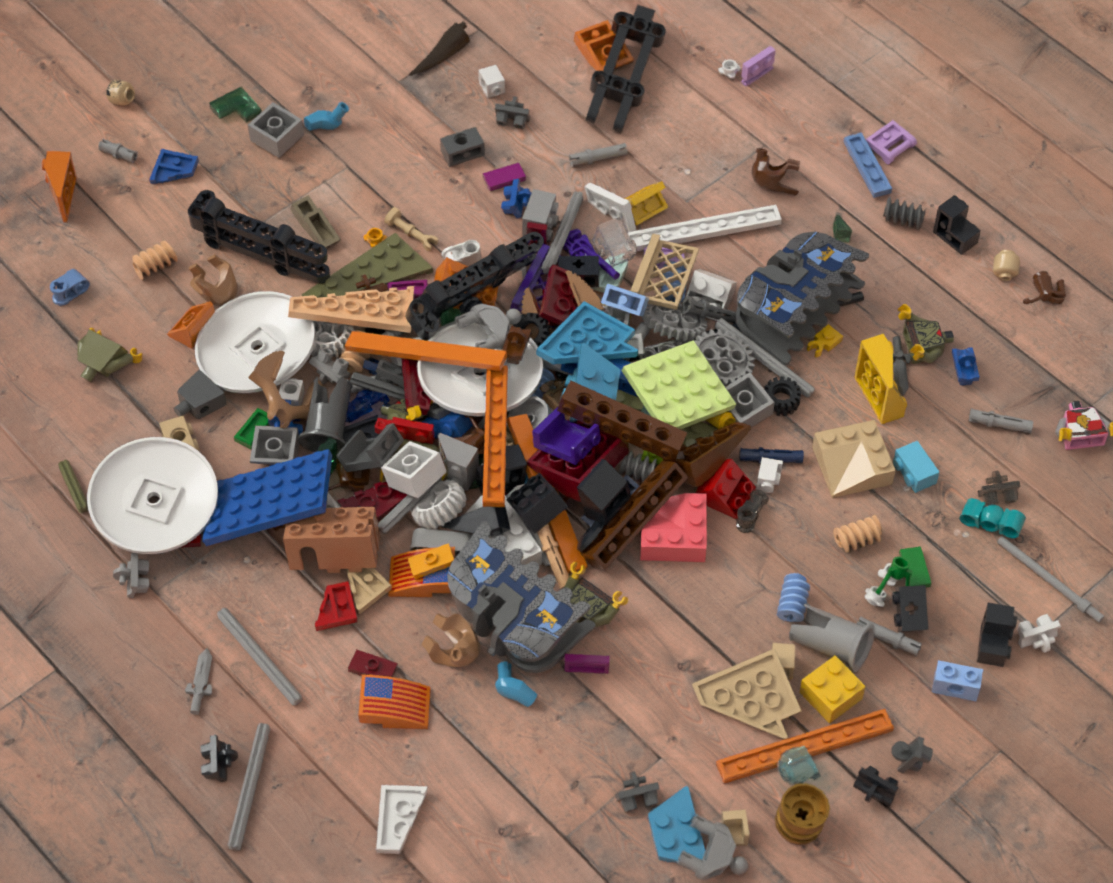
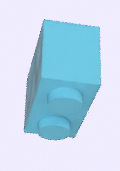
(915, 466)

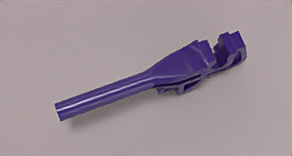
(579, 245)

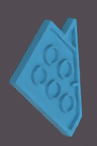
(590, 327)

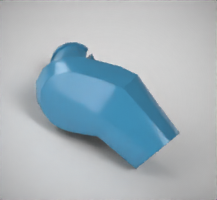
(326, 119)
(512, 687)

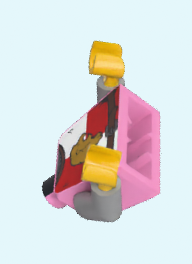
(1083, 427)

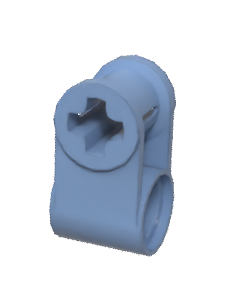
(71, 285)

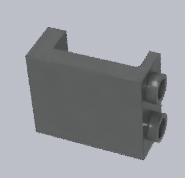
(367, 453)

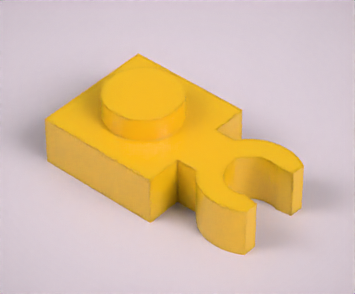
(825, 339)

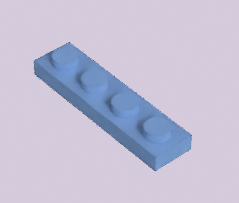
(867, 165)

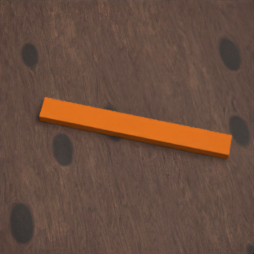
(426, 350)
(495, 438)
(560, 526)
(816, 743)

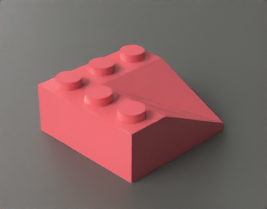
(677, 531)

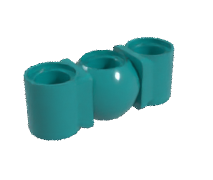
(992, 518)

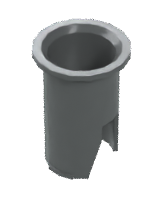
(326, 418)

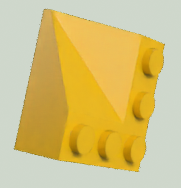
(876, 380)

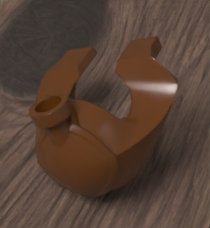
(769, 176)

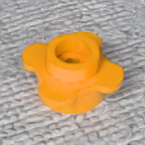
(374, 236)

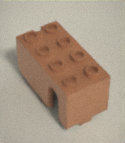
(339, 536)

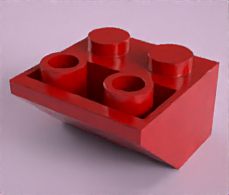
(727, 489)

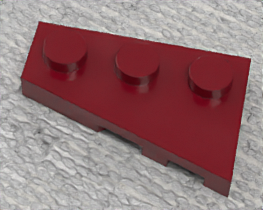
(557, 297)

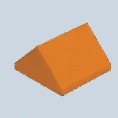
(191, 323)

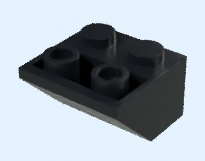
(603, 493)
(537, 502)

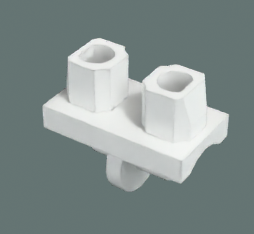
(1040, 636)

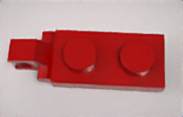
(409, 429)

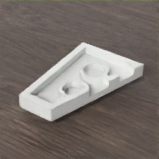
(610, 203)
(396, 815)

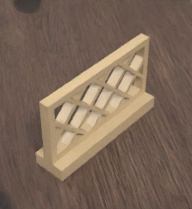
(648, 265)

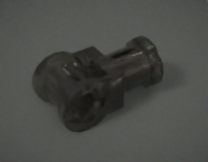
(749, 512)

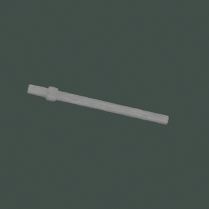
(1082, 604)

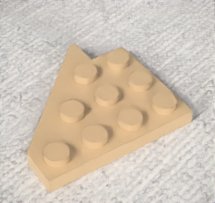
(752, 693)

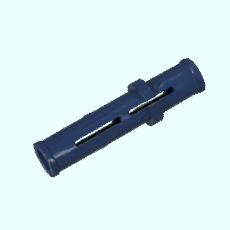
(756, 455)

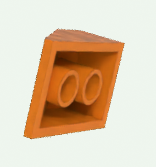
(61, 179)

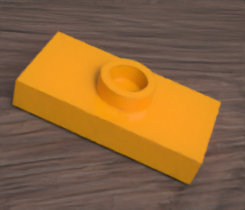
(431, 561)

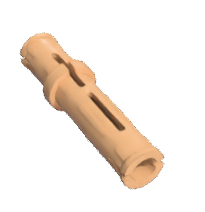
(553, 556)

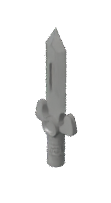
(200, 681)

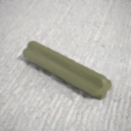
(73, 486)

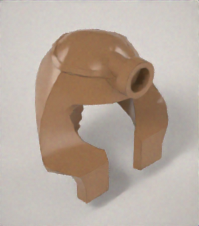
(221, 292)
(464, 639)

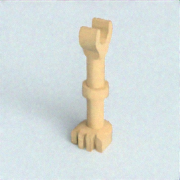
(393, 218)

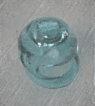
(797, 766)

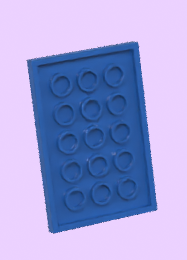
(270, 497)

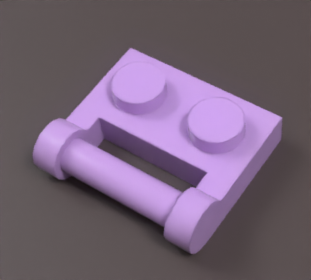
(887, 137)

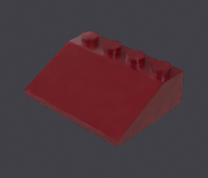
(567, 476)

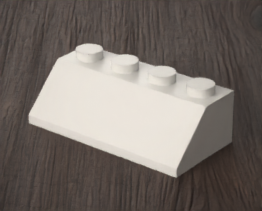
(518, 536)

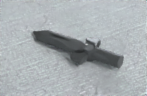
(899, 366)

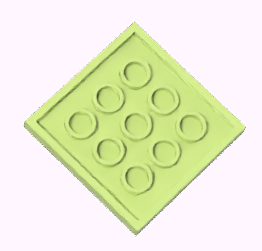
(679, 386)

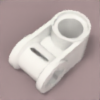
(464, 253)

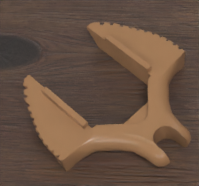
(581, 292)
(264, 376)

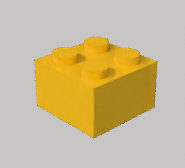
(832, 689)

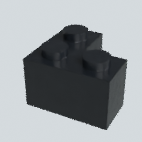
(954, 227)
(514, 471)
(995, 632)

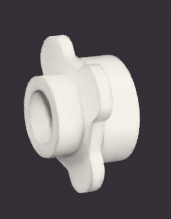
(729, 68)

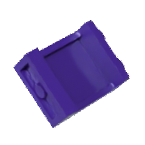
(565, 438)

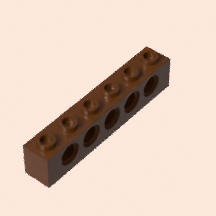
(622, 421)
(634, 514)

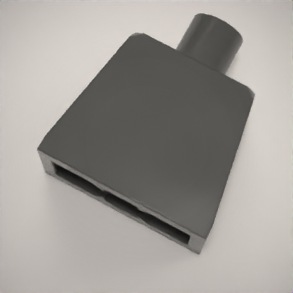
(199, 396)

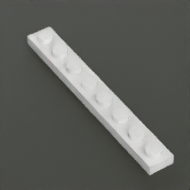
(709, 226)

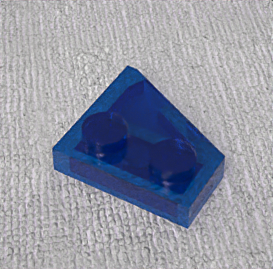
(362, 404)

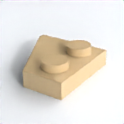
(367, 587)

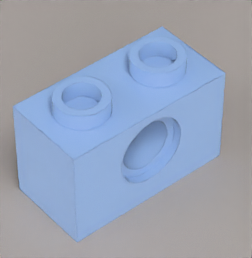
(625, 300)
(957, 680)

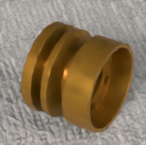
(809, 806)

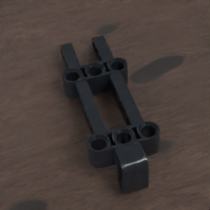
(637, 28)
(212, 217)
(488, 271)

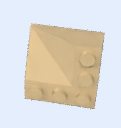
(853, 458)

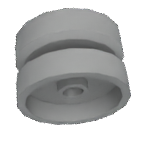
(535, 408)

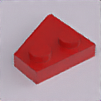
(336, 608)

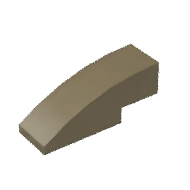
(314, 222)

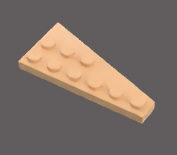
(357, 308)

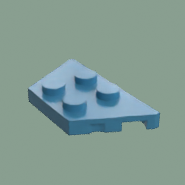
(596, 373)
(672, 828)

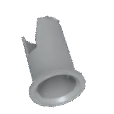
(835, 636)

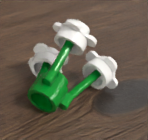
(891, 573)

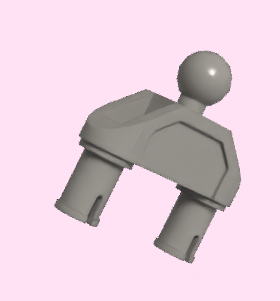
(492, 322)
(717, 853)

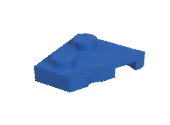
(173, 166)

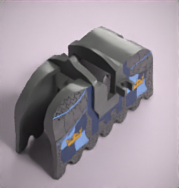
(796, 291)
(529, 616)

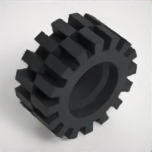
(541, 323)
(788, 388)

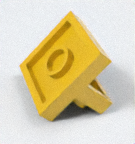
(647, 202)

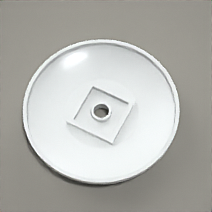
(254, 319)
(465, 392)
(146, 469)

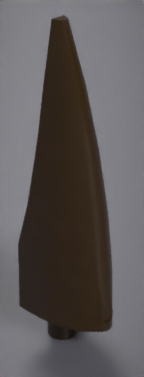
(451, 42)

